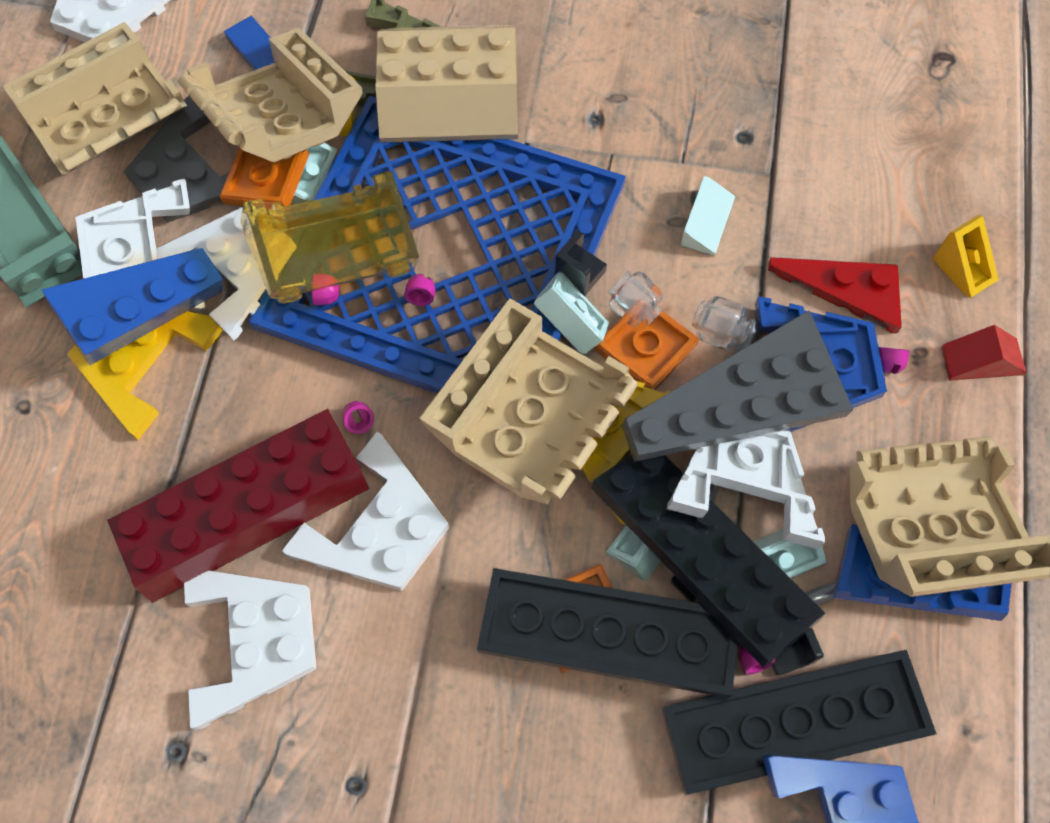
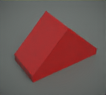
(983, 355)

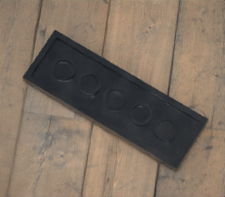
(710, 558)
(607, 633)
(803, 715)

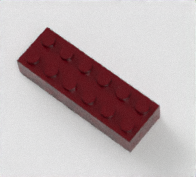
(237, 506)

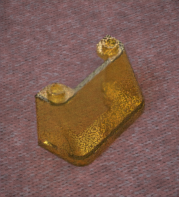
(330, 239)

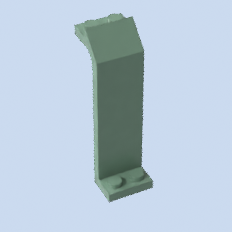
(33, 241)

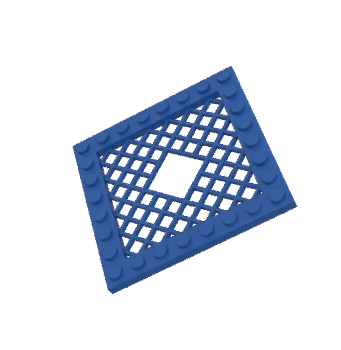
(412, 361)

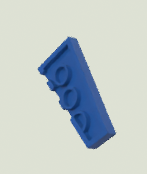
(860, 582)

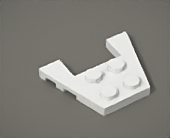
(93, 17)
(124, 233)
(232, 257)
(756, 466)
(390, 534)
(267, 640)

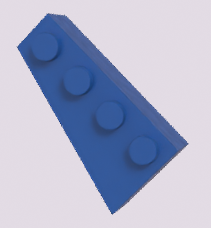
(128, 303)

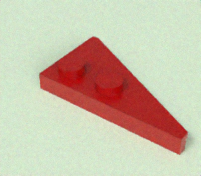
(858, 286)

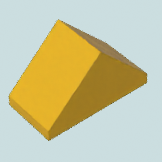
(968, 257)

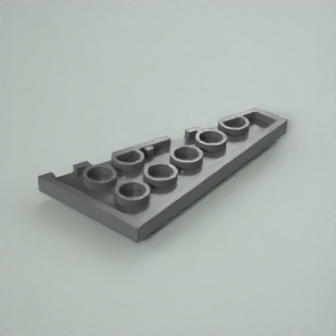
(758, 391)

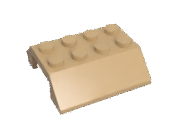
(447, 83)
(94, 98)
(279, 106)
(527, 406)
(943, 517)

